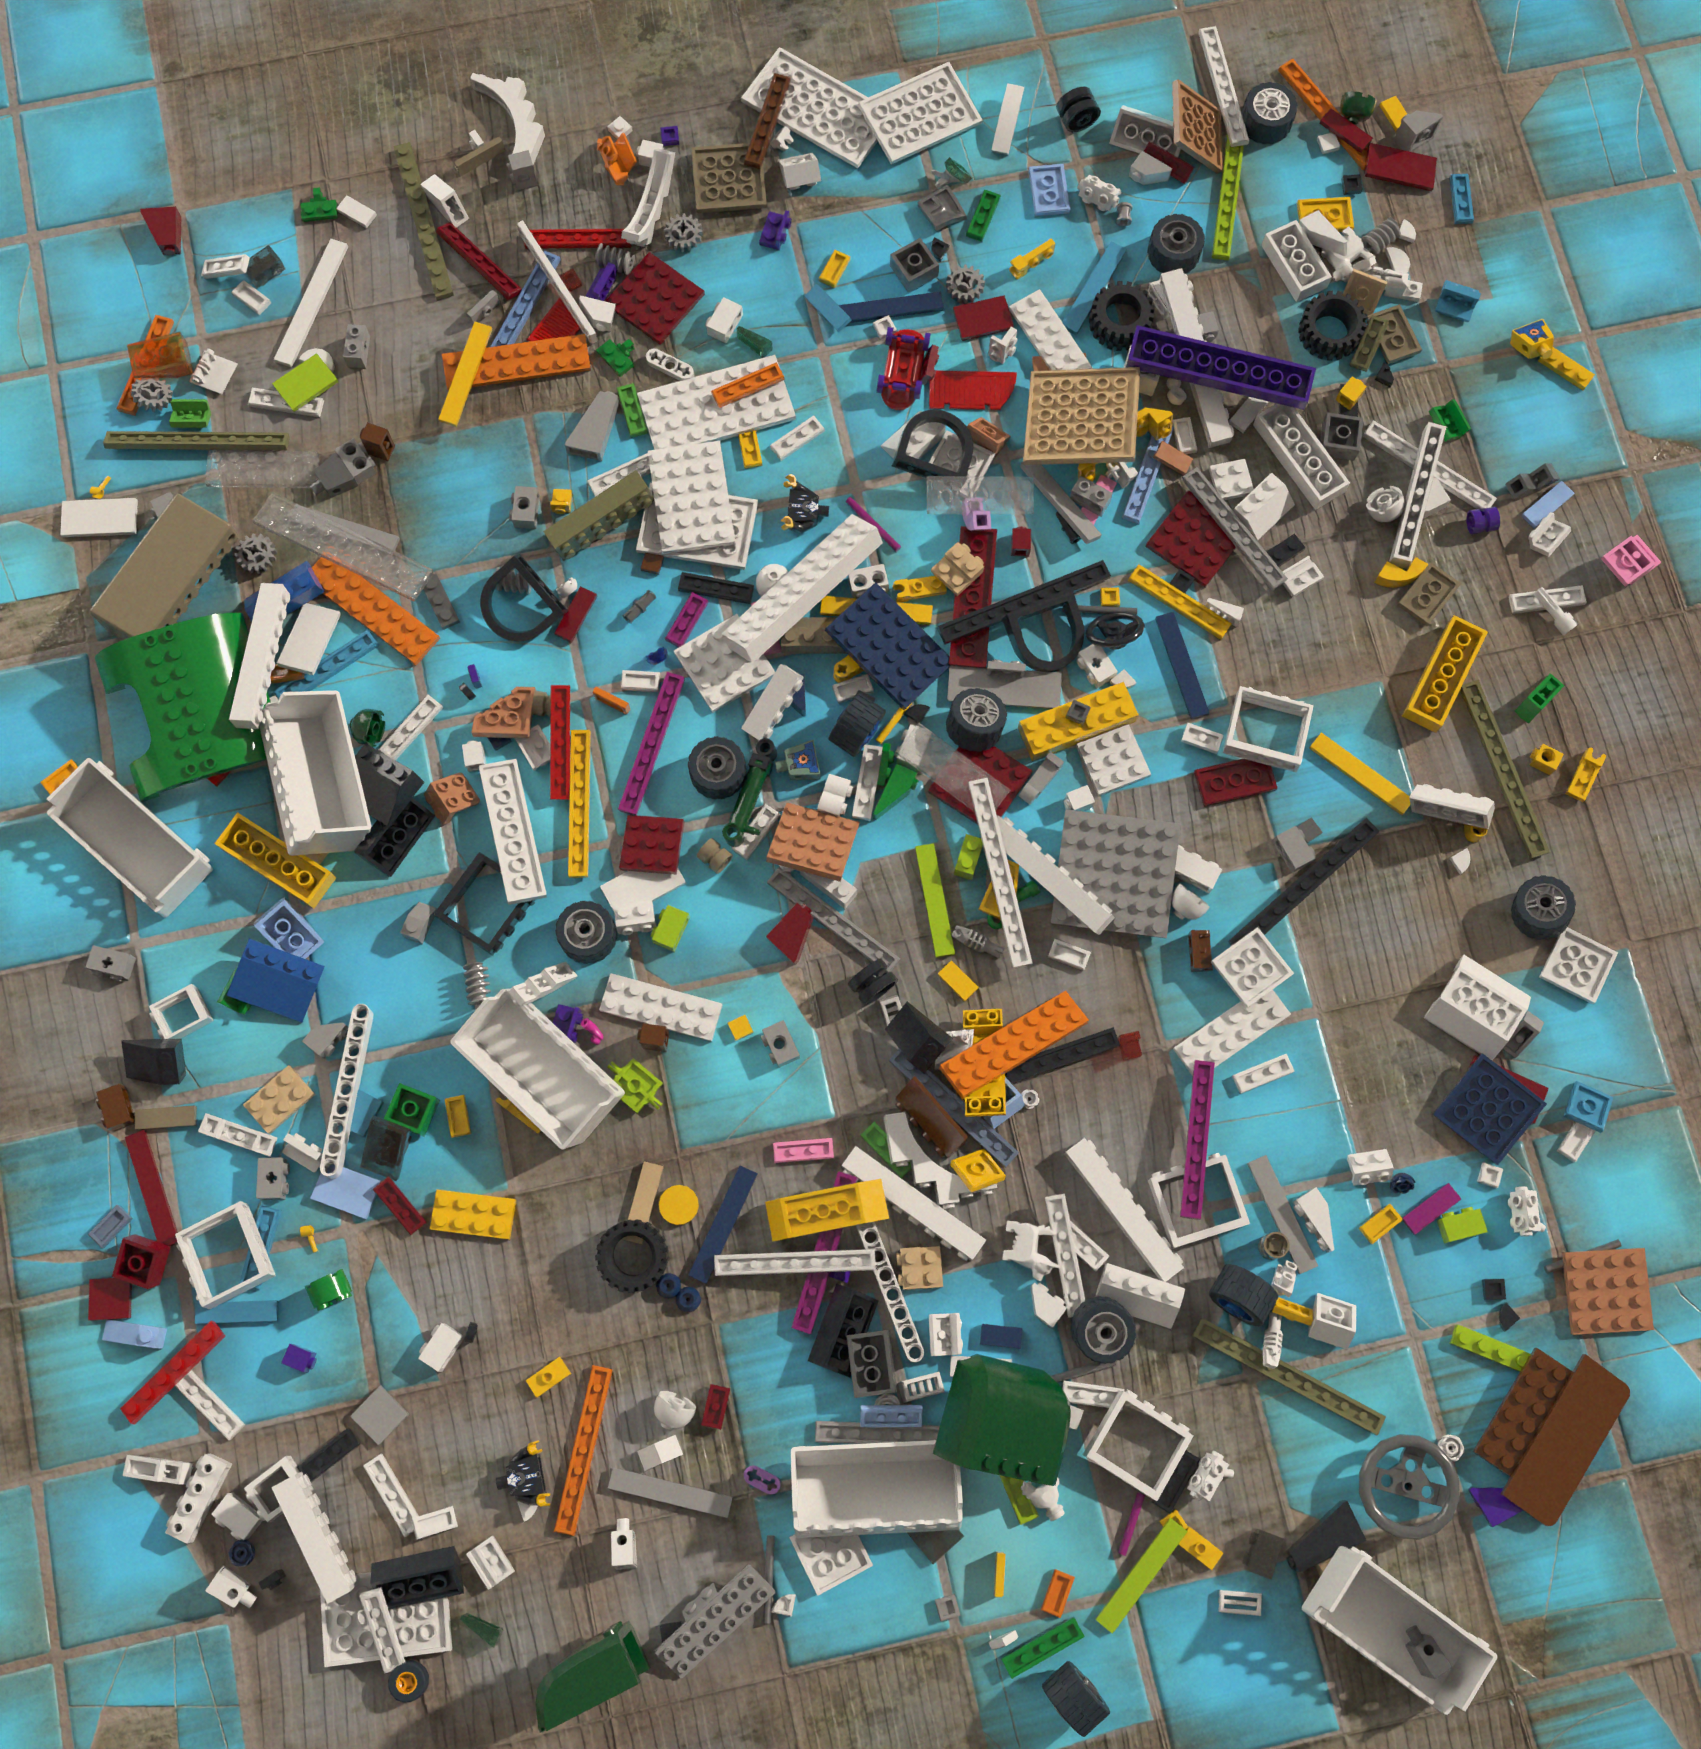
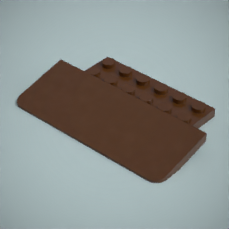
(1551, 1431)

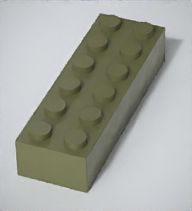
(599, 515)

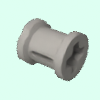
(1124, 211)

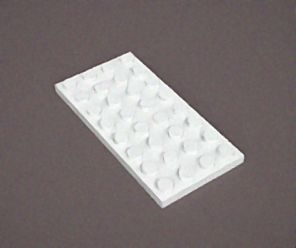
(816, 107)
(689, 414)

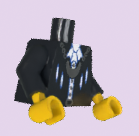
(802, 507)
(525, 1477)

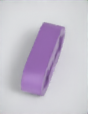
(759, 1484)

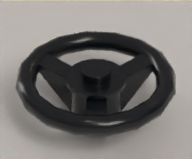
(1116, 633)

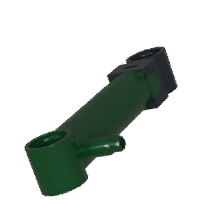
(760, 767)

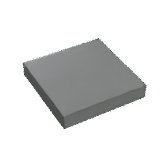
(379, 1415)

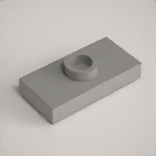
(483, 307)

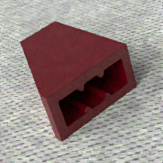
(165, 227)
(792, 932)

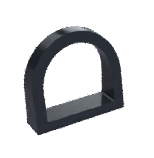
(927, 469)
(537, 584)
(1015, 636)

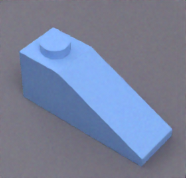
(134, 1334)

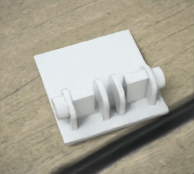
(213, 372)
(961, 1041)

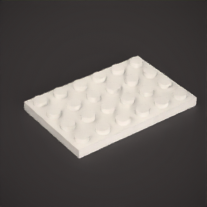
(920, 112)
(691, 497)
(733, 556)
(348, 1639)

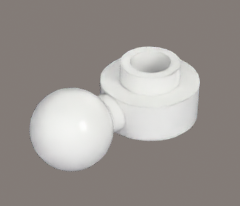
(1175, 394)

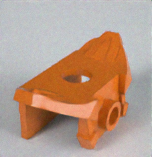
(620, 152)

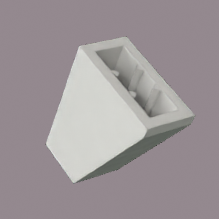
(445, 200)

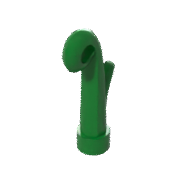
(1030, 889)

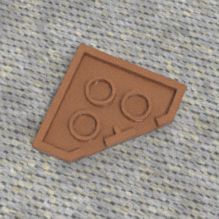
(507, 716)

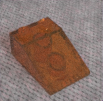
(161, 357)

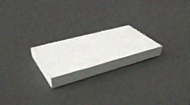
(99, 517)
(308, 639)
(640, 887)

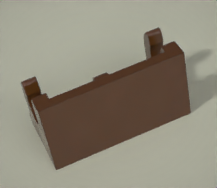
(1200, 950)

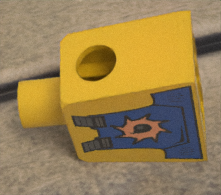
(1533, 340)

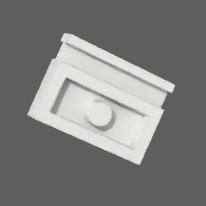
(1301, 576)
(535, 748)
(490, 1562)

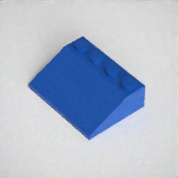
(275, 980)

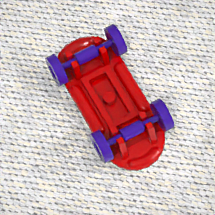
(903, 368)

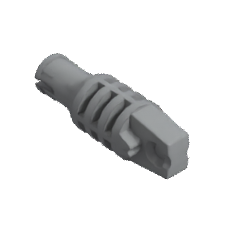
(976, 941)

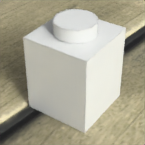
(645, 152)
(473, 755)
(1079, 799)

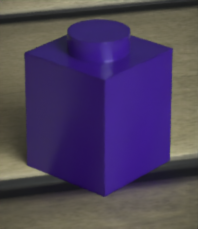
(299, 1358)

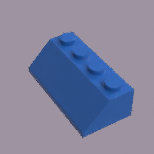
(299, 582)

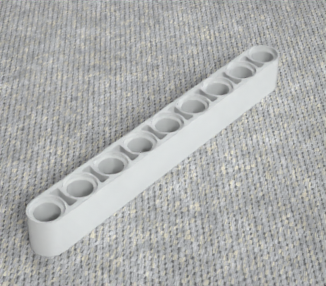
(350, 1099)
(885, 1286)

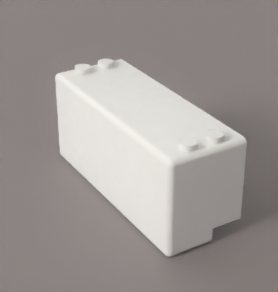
(314, 773)
(127, 837)
(537, 1068)
(874, 1489)
(1372, 1616)

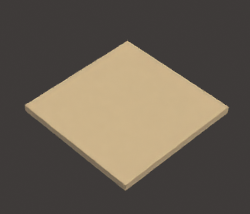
(1082, 416)

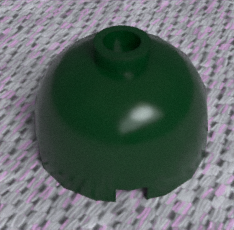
(1356, 107)
(368, 726)

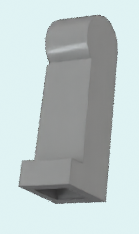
(1041, 778)

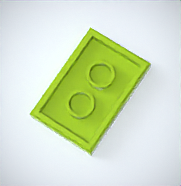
(305, 382)

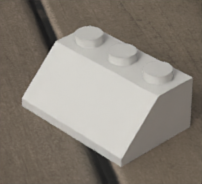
(921, 439)
(1264, 506)

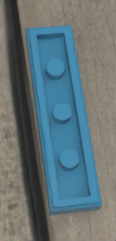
(267, 1224)
(238, 1312)

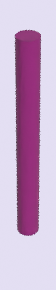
(866, 517)

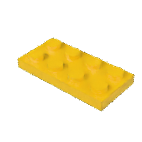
(473, 1214)

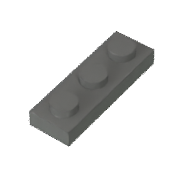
(440, 603)

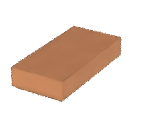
(1173, 458)

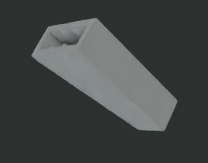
(594, 428)

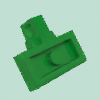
(319, 208)
(617, 355)
(886, 758)

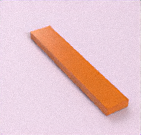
(159, 327)

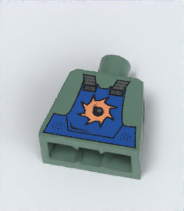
(800, 762)

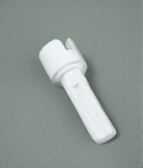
(1563, 621)

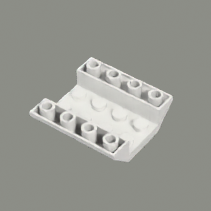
(1478, 1008)

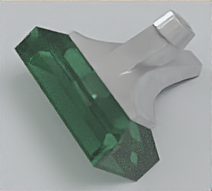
(954, 173)

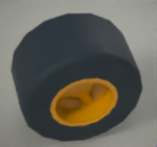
(401, 1683)

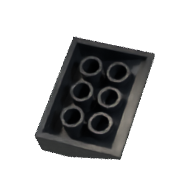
(385, 784)

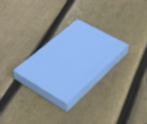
(1049, 190)
(348, 1192)

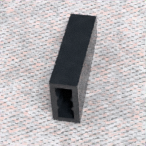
(1323, 1539)

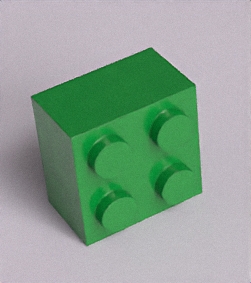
(412, 1109)

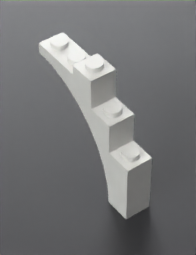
(511, 97)
(649, 210)
(905, 1149)

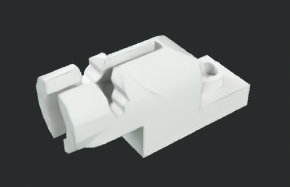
(1398, 284)

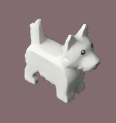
(1341, 263)
(1026, 1247)

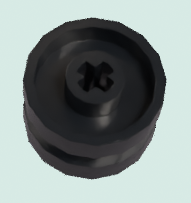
(1078, 109)
(872, 982)

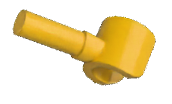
(98, 492)
(308, 1231)

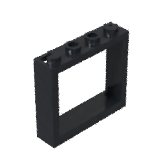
(459, 890)

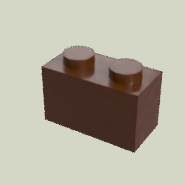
(377, 441)
(653, 1037)
(115, 1107)

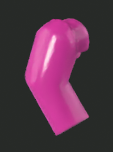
(593, 1029)

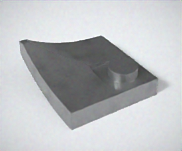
(942, 208)

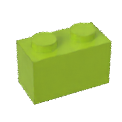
(968, 857)
(670, 928)
(1462, 1225)

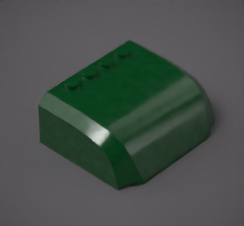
(1004, 1420)
(591, 1676)

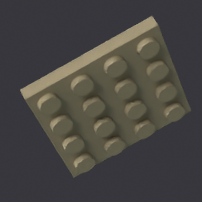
(724, 180)

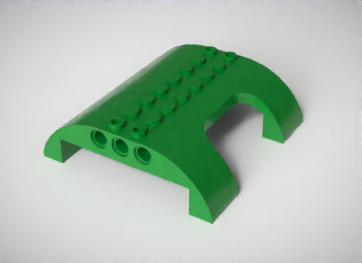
(187, 692)

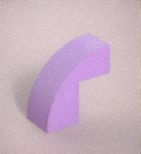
(977, 520)

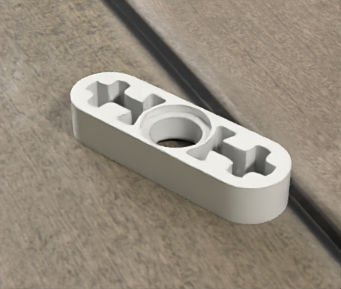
(665, 358)

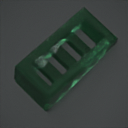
(757, 343)
(487, 1631)

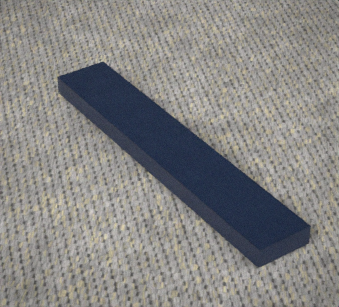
(894, 307)
(1182, 665)
(723, 1224)

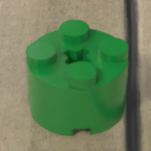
(327, 1289)

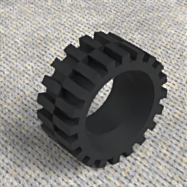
(1337, 307)
(1111, 332)
(608, 1267)

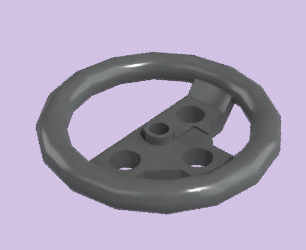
(1415, 1449)

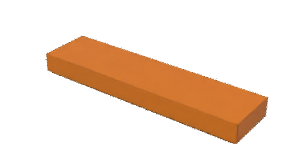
(747, 385)

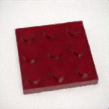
(651, 844)

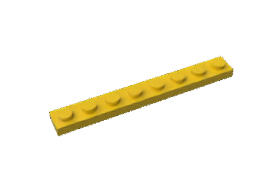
(579, 804)

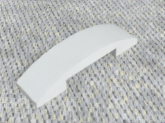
(237, 1134)

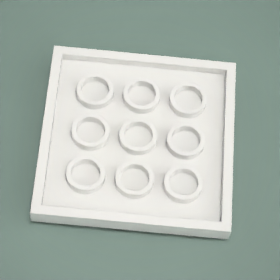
(719, 671)

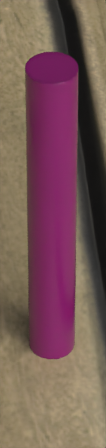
(1131, 1524)

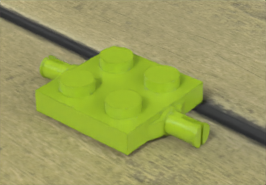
(637, 1084)

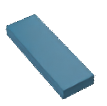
(1461, 199)
(827, 307)

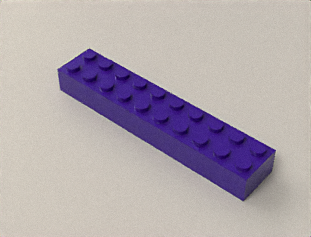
(1221, 367)

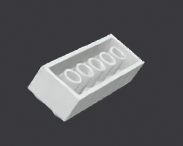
(1301, 454)
(315, 1537)

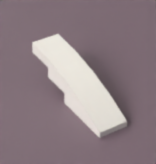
(1007, 119)
(543, 983)

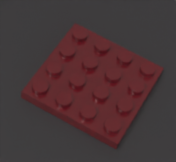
(655, 298)
(1192, 540)
(998, 765)

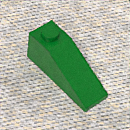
(1539, 698)
(897, 788)

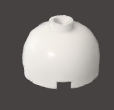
(1385, 504)
(769, 576)
(1187, 904)
(673, 1411)

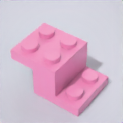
(1631, 560)

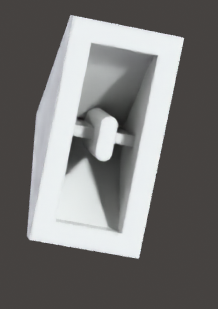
(1437, 499)
(660, 1452)

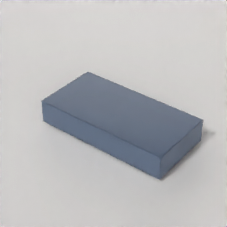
(110, 1226)

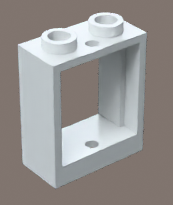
(198, 1002)
(264, 1513)

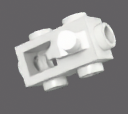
(1098, 192)
(1525, 1212)
(1208, 1476)

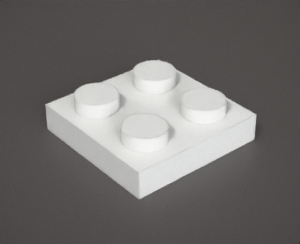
(1231, 479)

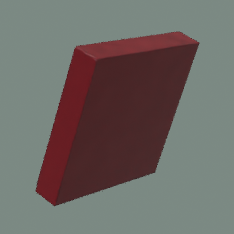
(109, 1299)

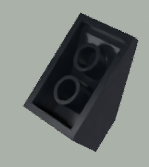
(917, 1037)
(154, 1060)

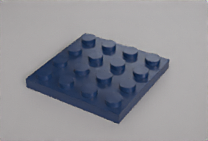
(1489, 1109)

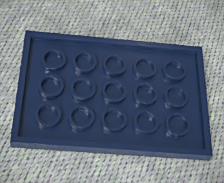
(889, 646)

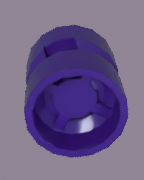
(1480, 520)

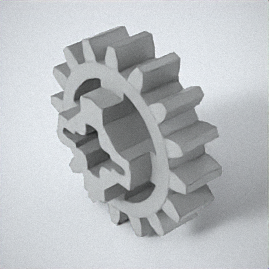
(675, 229)
(965, 283)
(151, 393)
(256, 553)

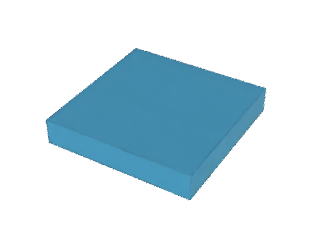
(1588, 1106)
(365, 1108)

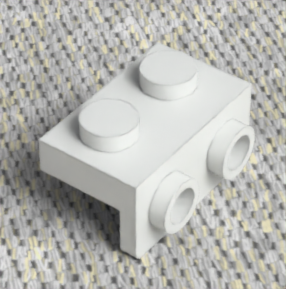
(1001, 349)
(1548, 535)
(634, 917)
(302, 1153)
(1370, 1167)
(945, 1334)

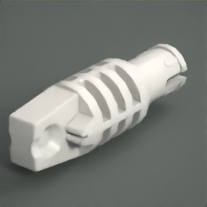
(1272, 1341)

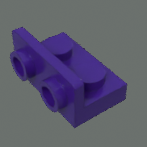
(775, 230)
(602, 282)
(567, 1019)

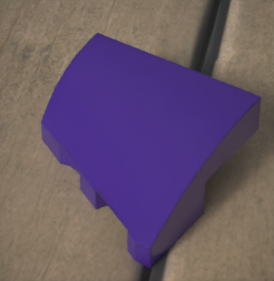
(1493, 1504)

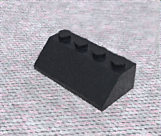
(387, 846)
(846, 1314)
(418, 1577)

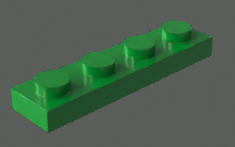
(1042, 1647)

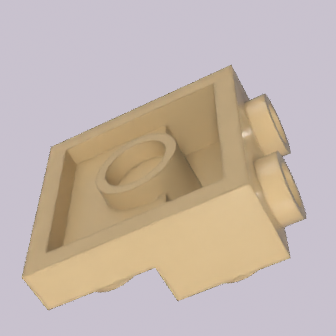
(958, 568)
(920, 1268)

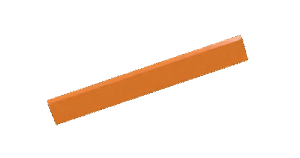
(1316, 102)
(583, 1450)

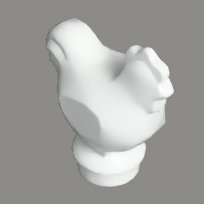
(1044, 1498)

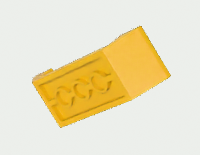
(1153, 420)
(991, 1098)
(827, 1209)

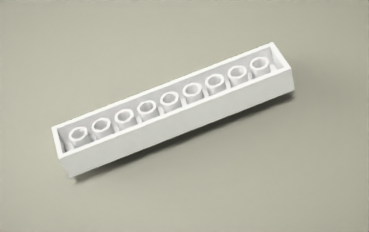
(802, 588)

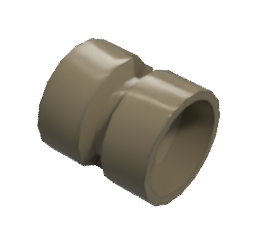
(541, 704)
(714, 855)
(1273, 1245)

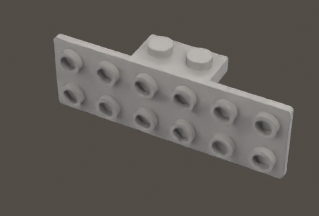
(1009, 683)
(713, 1619)

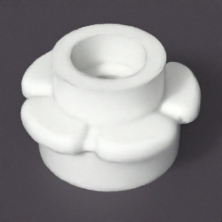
(1034, 1098)

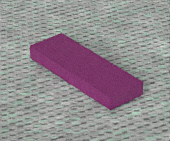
(686, 620)
(1431, 1208)

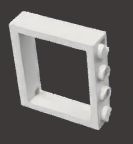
(1262, 754)
(1164, 1214)
(254, 1241)
(1165, 1419)

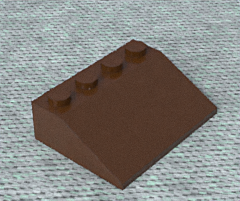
(930, 1118)

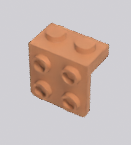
(450, 796)

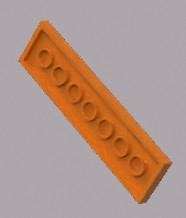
(525, 360)
(375, 610)
(1013, 1044)

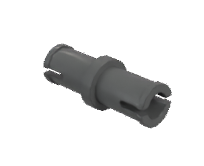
(639, 606)

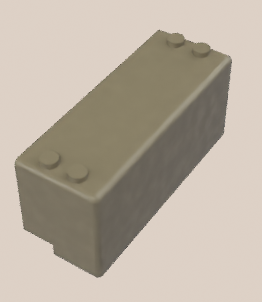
(164, 570)

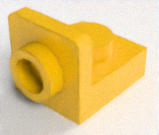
(561, 501)

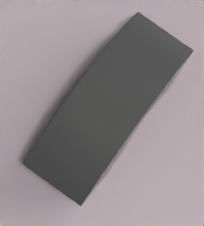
(1528, 484)

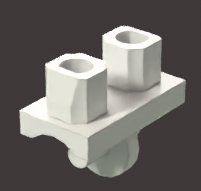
(1121, 473)
(1284, 1278)

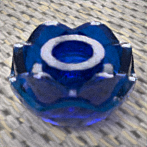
(657, 657)

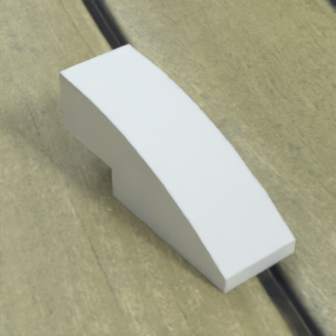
(157, 1469)

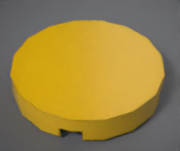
(678, 1205)

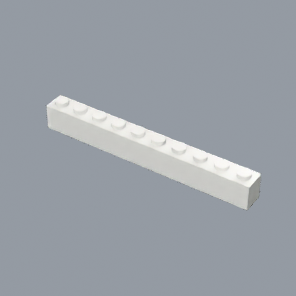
(1185, 323)

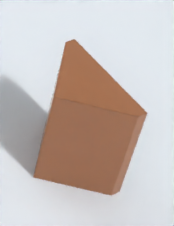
(988, 435)

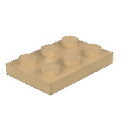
(279, 1099)

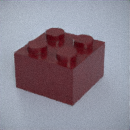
(141, 1261)

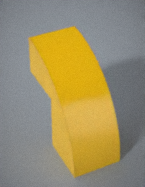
(1395, 577)

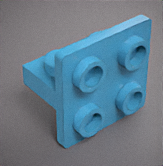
(1457, 301)

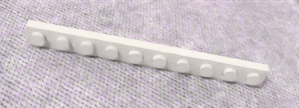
(1000, 873)

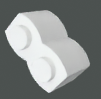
(834, 795)

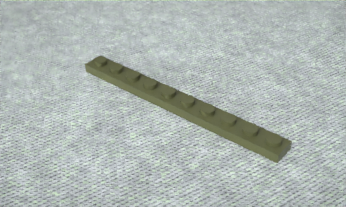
(423, 221)
(196, 440)
(1504, 769)
(1290, 1377)

